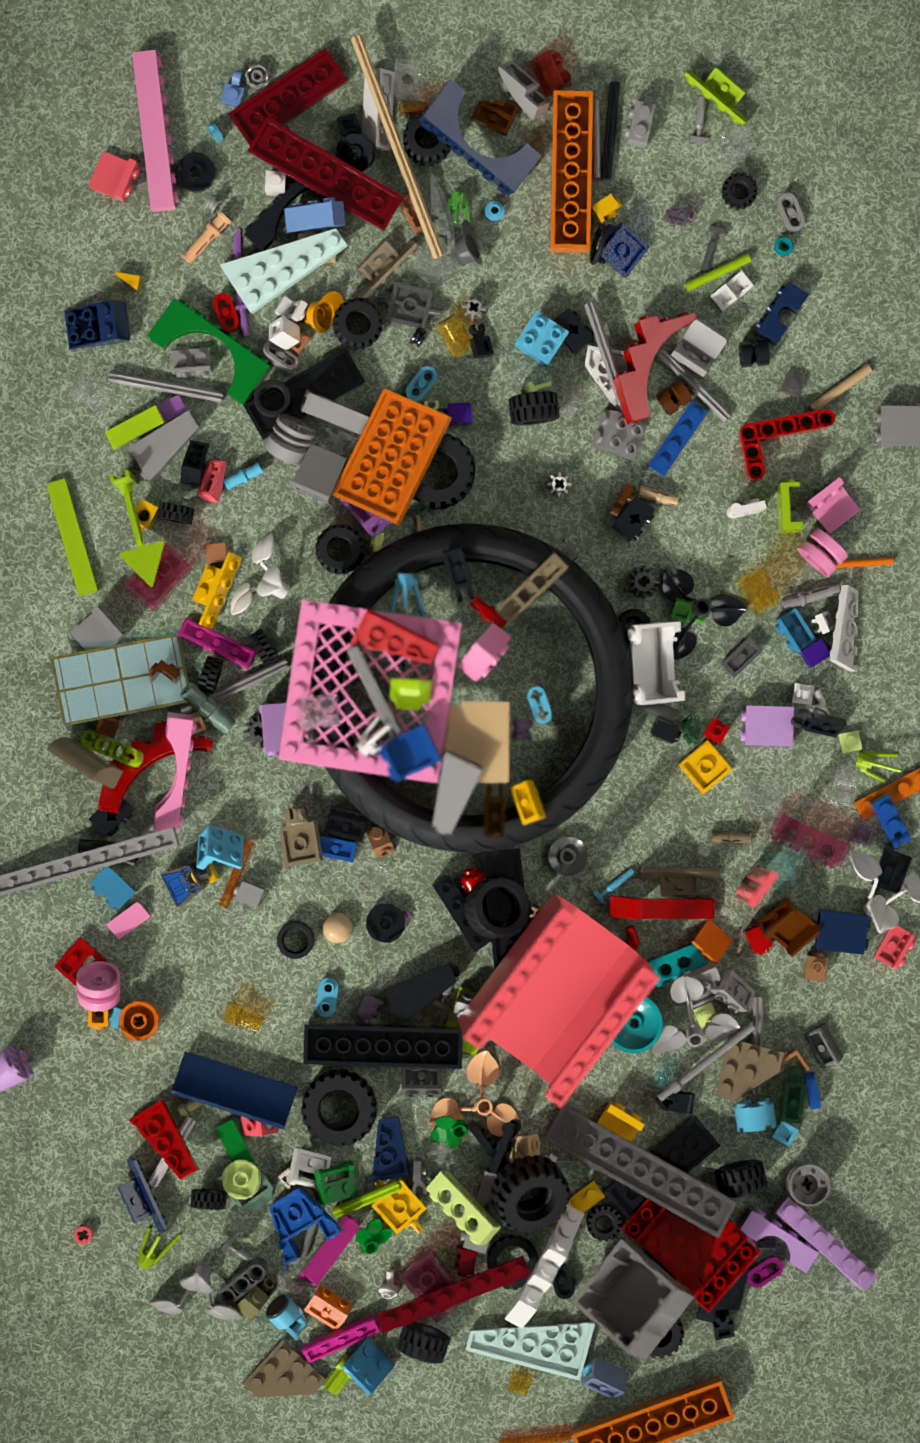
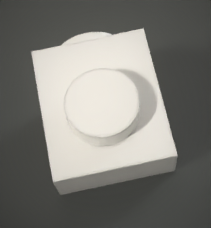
(291, 310)

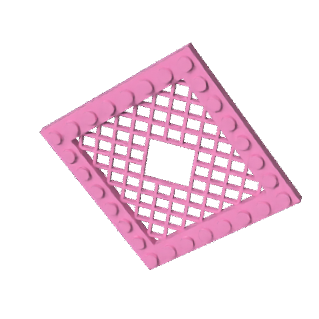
(308, 630)

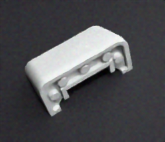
(654, 662)

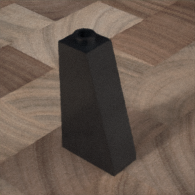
(417, 992)

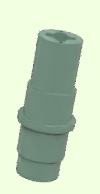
(208, 708)

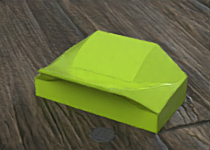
(410, 693)

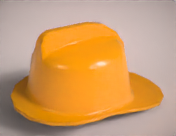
(322, 312)

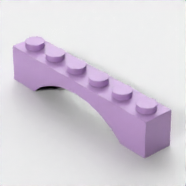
(824, 1242)

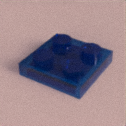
(623, 250)

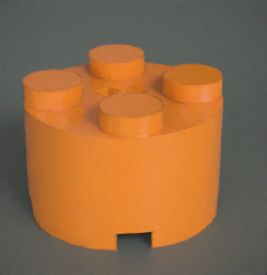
(151, 1018)

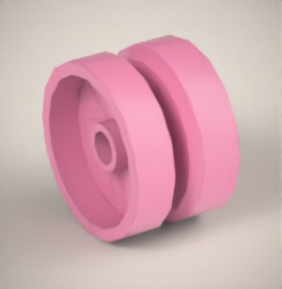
(822, 552)
(98, 986)

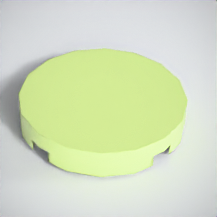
(241, 1179)

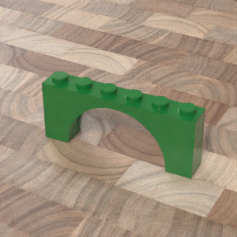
(181, 321)

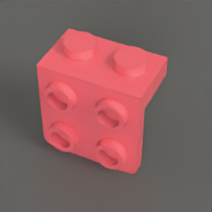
(114, 176)

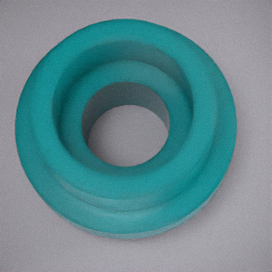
(783, 240)

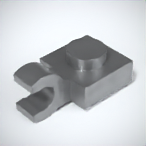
(419, 1171)

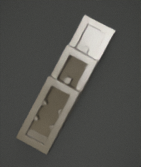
(532, 588)

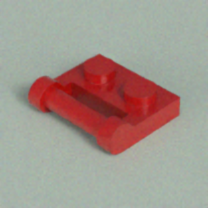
(75, 958)

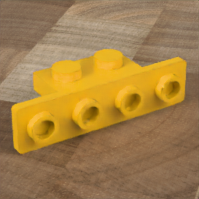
(214, 588)

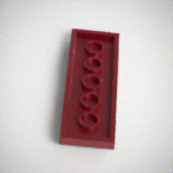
(289, 95)

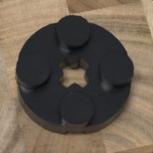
(365, 147)
(187, 180)
(396, 925)

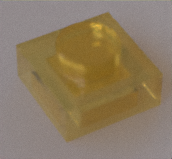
(519, 1383)

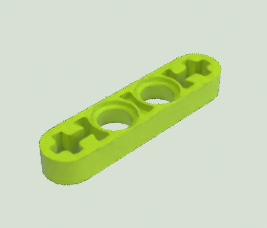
(112, 747)

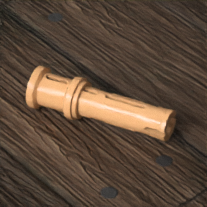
(212, 230)

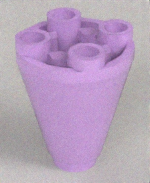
(13, 1068)

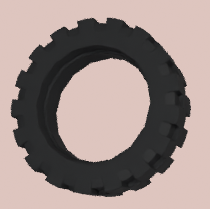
(517, 1241)

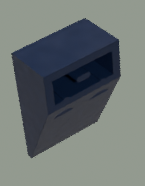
(97, 324)

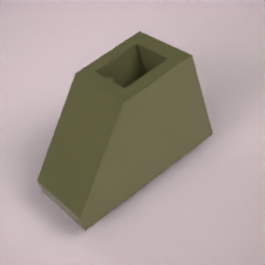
(257, 1297)

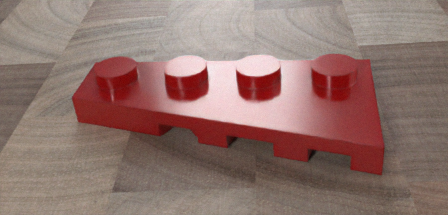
(388, 636)
(163, 1134)

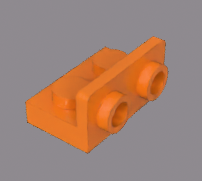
(328, 1307)

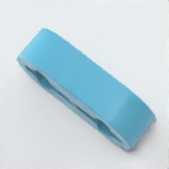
(544, 703)

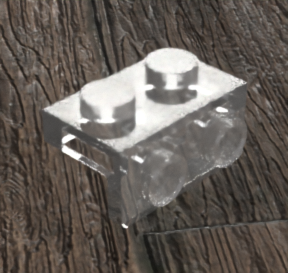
(318, 711)

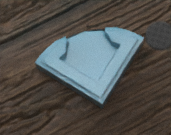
(215, 132)

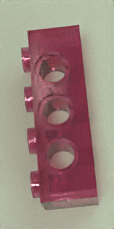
(838, 849)

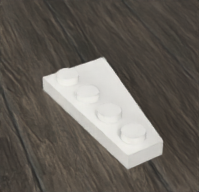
(845, 629)

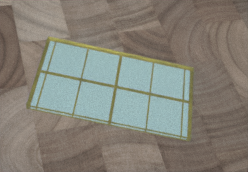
(117, 679)

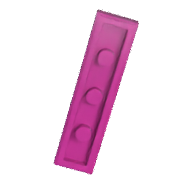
(216, 643)
(340, 1338)

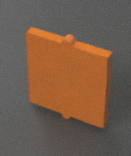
(711, 941)

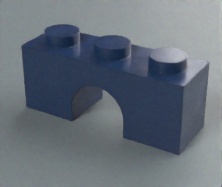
(789, 298)

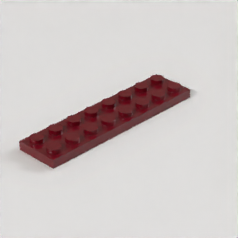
(325, 174)

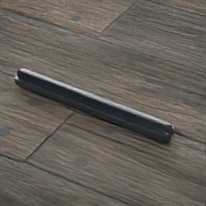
(610, 129)

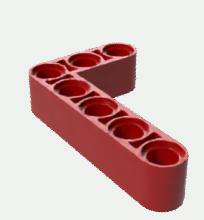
(777, 432)
(662, 908)

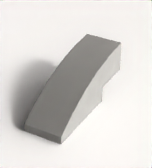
(524, 90)

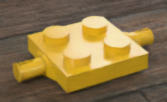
(400, 1208)

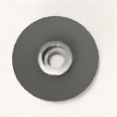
(575, 863)

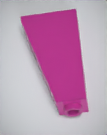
(328, 1252)

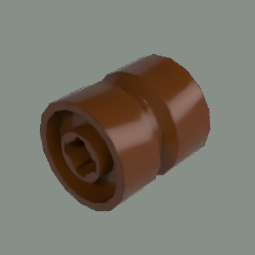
(678, 392)

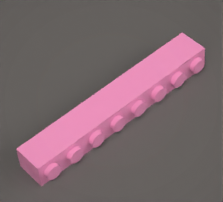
(154, 131)

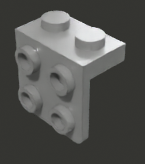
(699, 347)
(617, 436)
(98, 630)

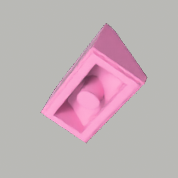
(128, 920)

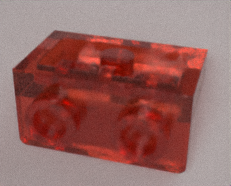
(551, 72)

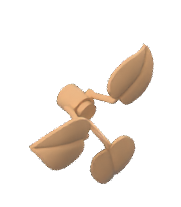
(481, 1070)

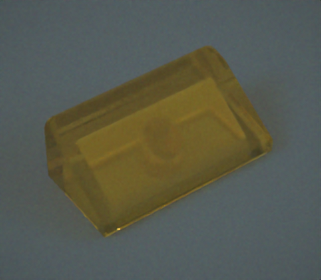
(454, 336)

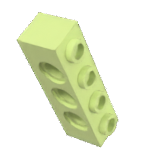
(487, 1225)

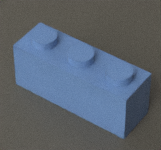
(314, 215)

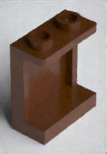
(789, 927)

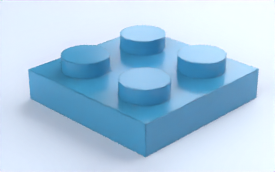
(367, 1366)

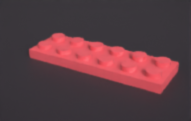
(756, 886)

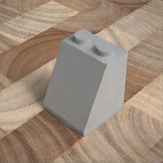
(319, 472)

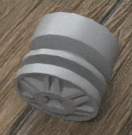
(290, 439)
(815, 1192)

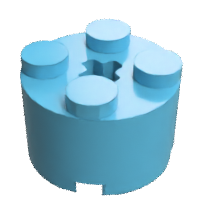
(755, 1115)

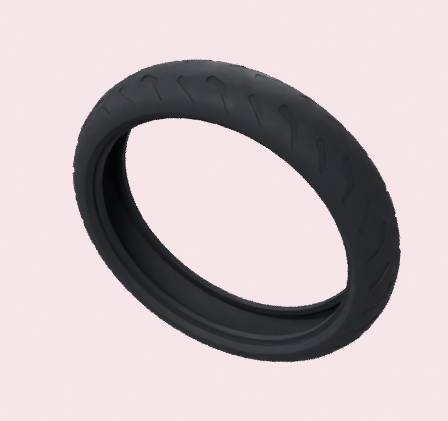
(609, 656)

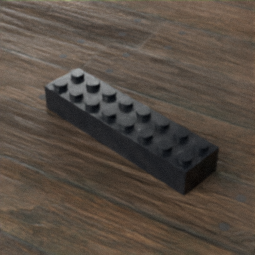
(383, 1045)

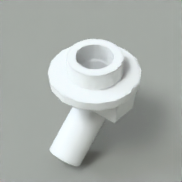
(821, 706)
(389, 1290)

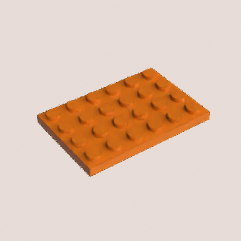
(391, 456)

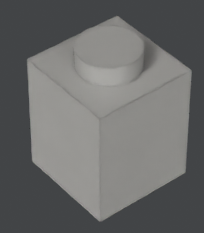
(249, 893)

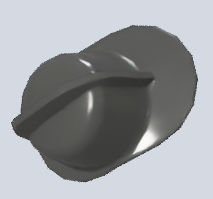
(466, 246)

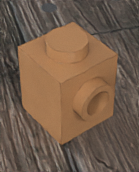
(815, 967)

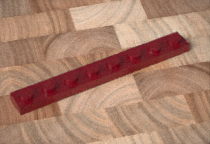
(453, 1294)

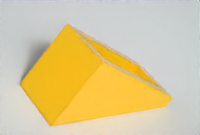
(131, 280)

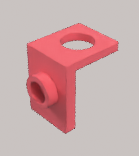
(255, 1128)

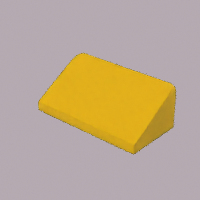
(528, 802)

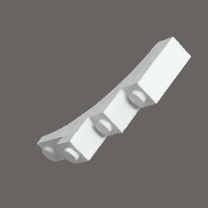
(545, 1270)

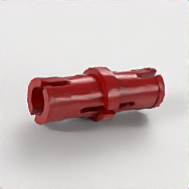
(487, 612)

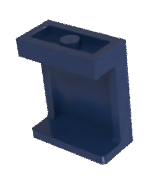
(842, 932)

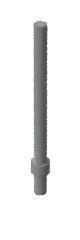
(675, 1086)

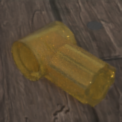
(240, 1016)

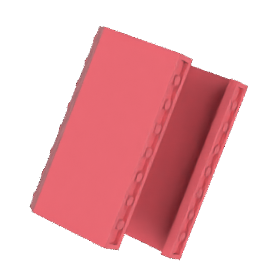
(559, 996)

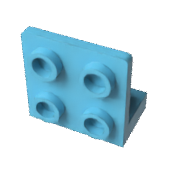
(541, 338)
(221, 846)

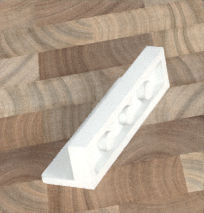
(371, 121)

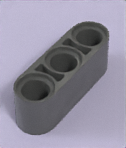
(238, 1289)

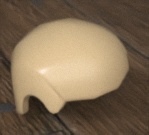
(337, 928)

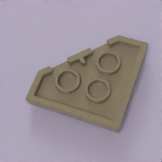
(746, 1068)
(284, 1374)

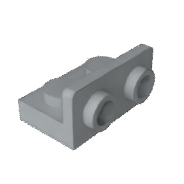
(191, 362)
(734, 992)

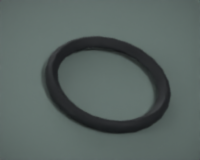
(602, 228)

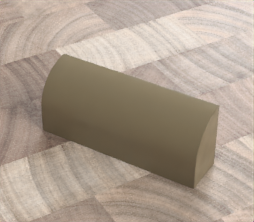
(86, 761)

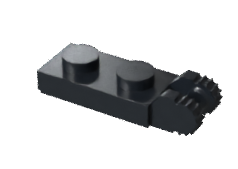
(458, 571)
(818, 723)

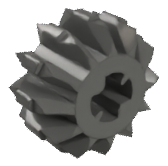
(638, 577)
(252, 732)

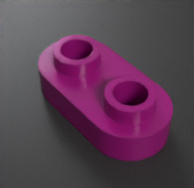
(766, 1274)

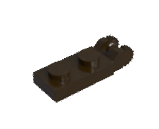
(494, 813)

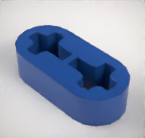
(812, 1090)

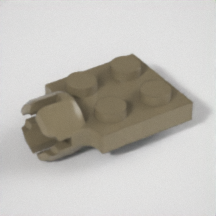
(300, 838)

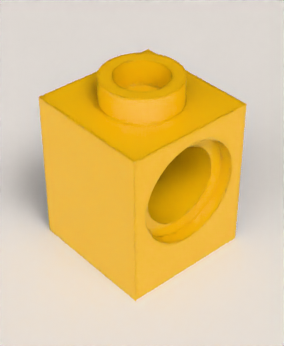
(153, 511)

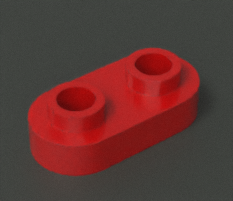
(226, 313)

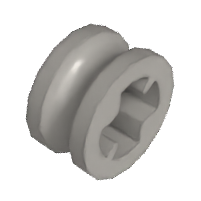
(213, 203)

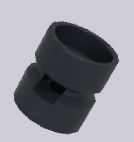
(754, 353)

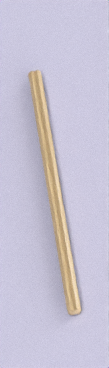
(397, 146)

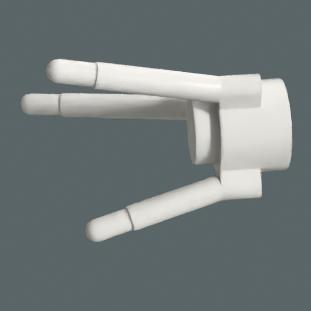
(367, 744)

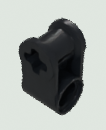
(680, 1102)

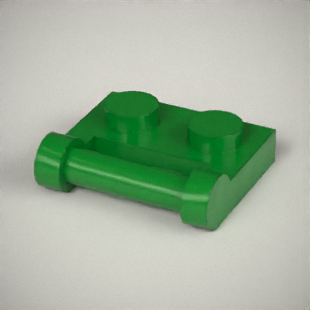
(336, 1189)

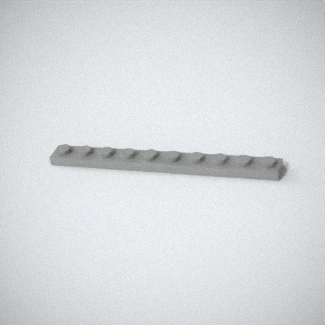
(88, 861)

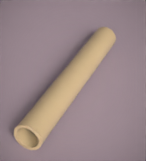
(841, 387)

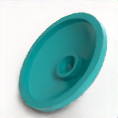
(644, 1035)

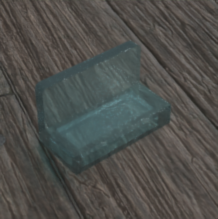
(781, 864)

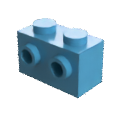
(112, 887)

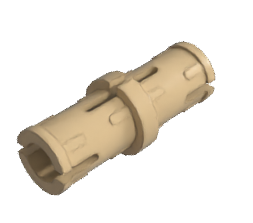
(658, 496)

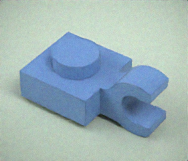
(232, 92)

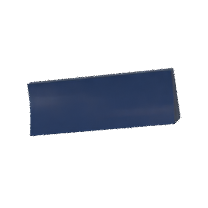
(234, 1090)

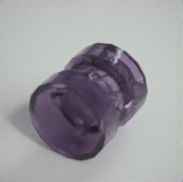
(521, 729)

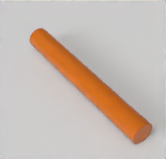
(866, 562)

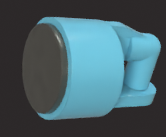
(283, 1313)

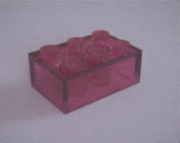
(171, 573)
(426, 1275)

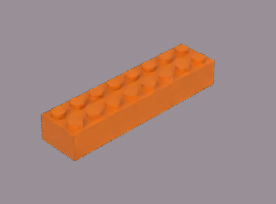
(571, 171)
(663, 1417)

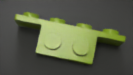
(721, 90)

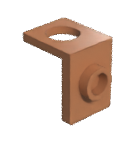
(790, 1054)

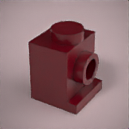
(465, 1261)

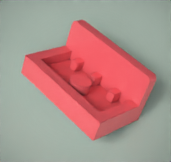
(894, 947)

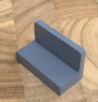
(606, 1379)

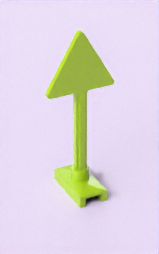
(144, 558)

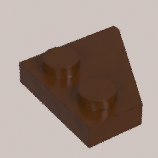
(496, 115)

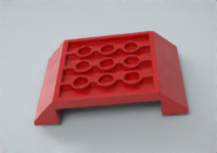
(691, 1254)

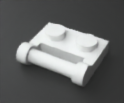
(751, 507)
(306, 1162)

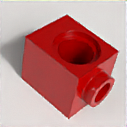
(715, 731)
(757, 941)

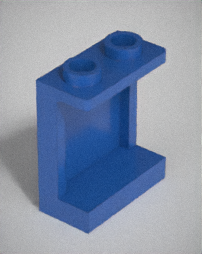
(409, 753)

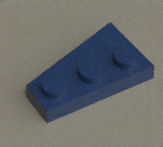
(390, 1151)

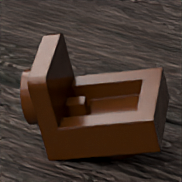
(169, 671)

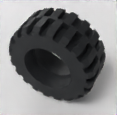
(462, 483)
(333, 1134)
(539, 1210)

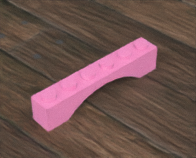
(179, 734)

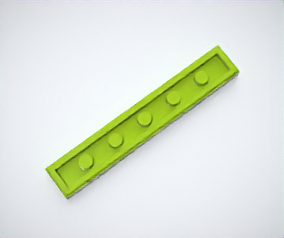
(72, 537)

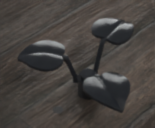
(725, 608)

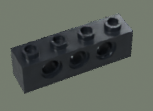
(455, 904)

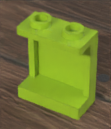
(783, 507)

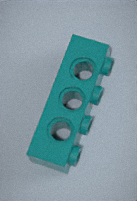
(672, 957)

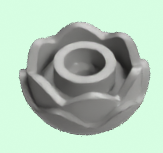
(257, 70)

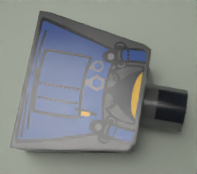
(185, 882)

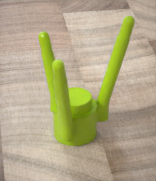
(865, 761)
(147, 1257)

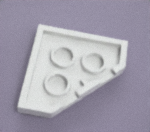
(596, 367)

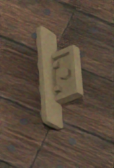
(381, 264)
(680, 881)

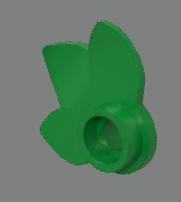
(447, 1131)
(372, 1236)

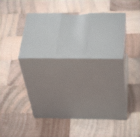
(633, 1299)

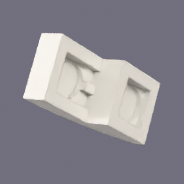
(732, 290)

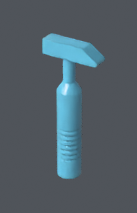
(613, 885)

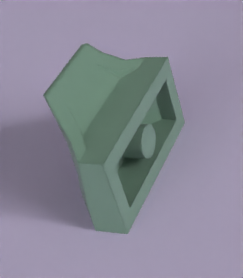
(260, 1198)

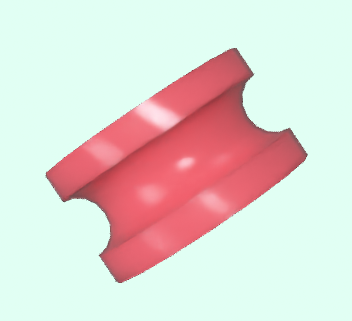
(81, 1229)

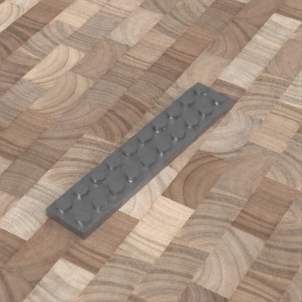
(641, 1170)

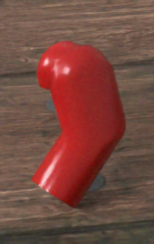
(633, 939)

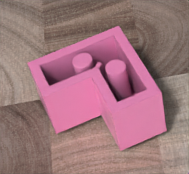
(485, 652)

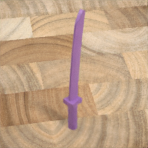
(241, 307)

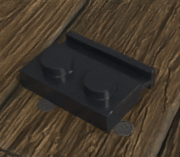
(346, 824)
(894, 869)

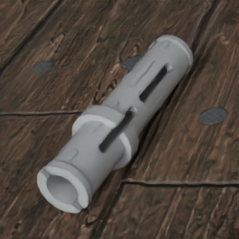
(804, 598)

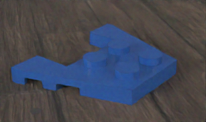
(295, 1214)

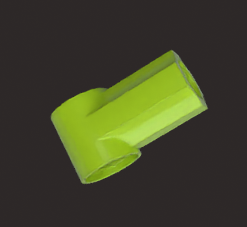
(338, 1377)

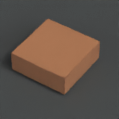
(216, 553)

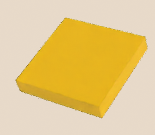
(705, 767)

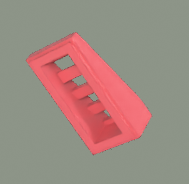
(212, 492)

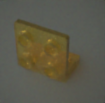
(758, 591)

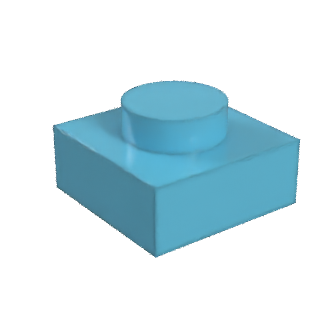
(114, 1016)
(785, 1133)

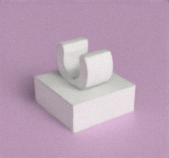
(824, 621)
(803, 694)

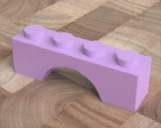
(799, 1252)

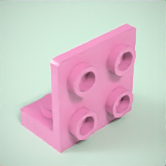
(833, 506)

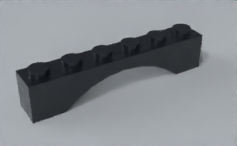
(264, 230)

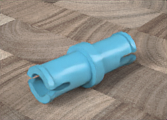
(243, 476)

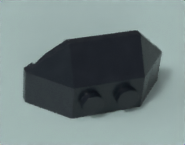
(730, 1301)

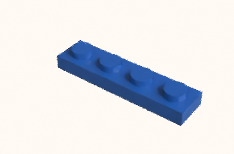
(677, 438)

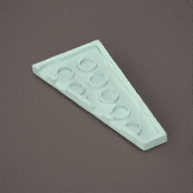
(271, 272)
(548, 1348)

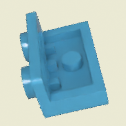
(795, 630)

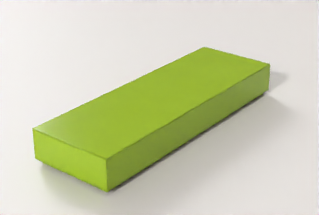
(135, 427)

